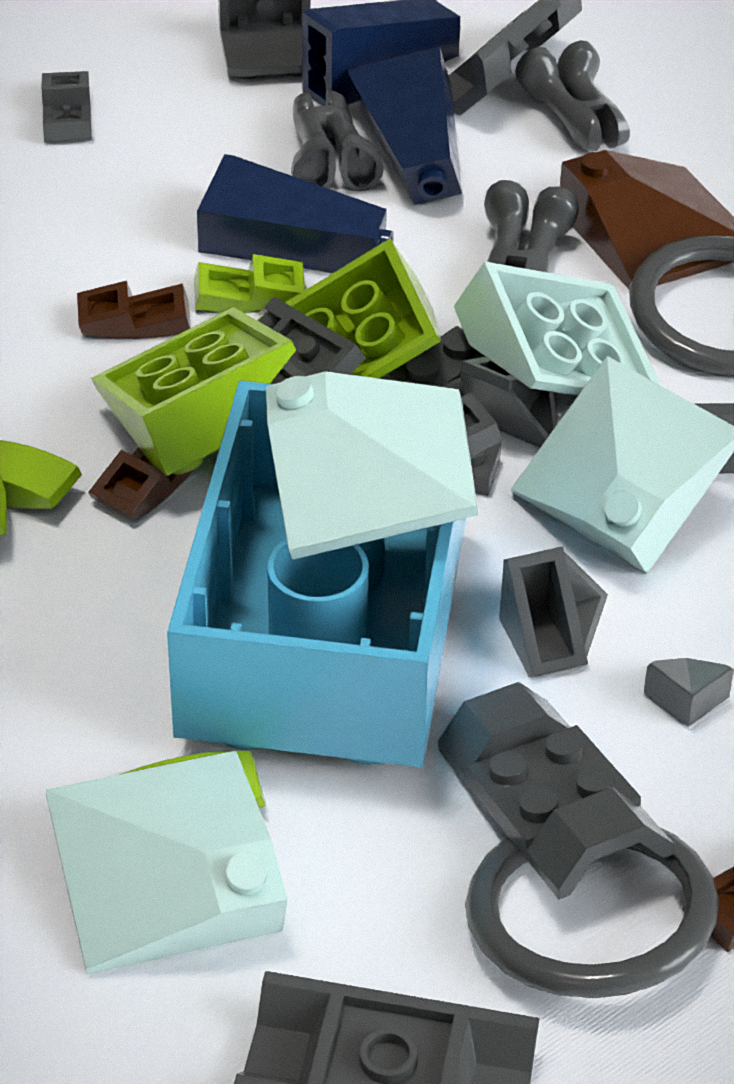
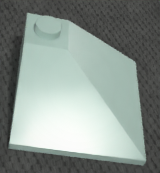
(548, 326)
(366, 459)
(627, 463)
(166, 861)

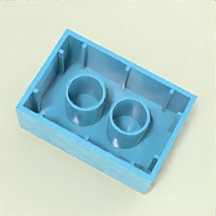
(308, 649)

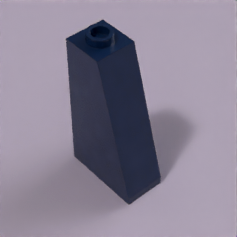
(370, 33)
(413, 120)
(285, 217)

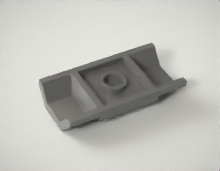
(492, 61)
(546, 785)
(371, 1036)

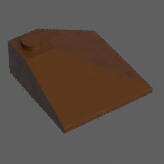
(637, 207)

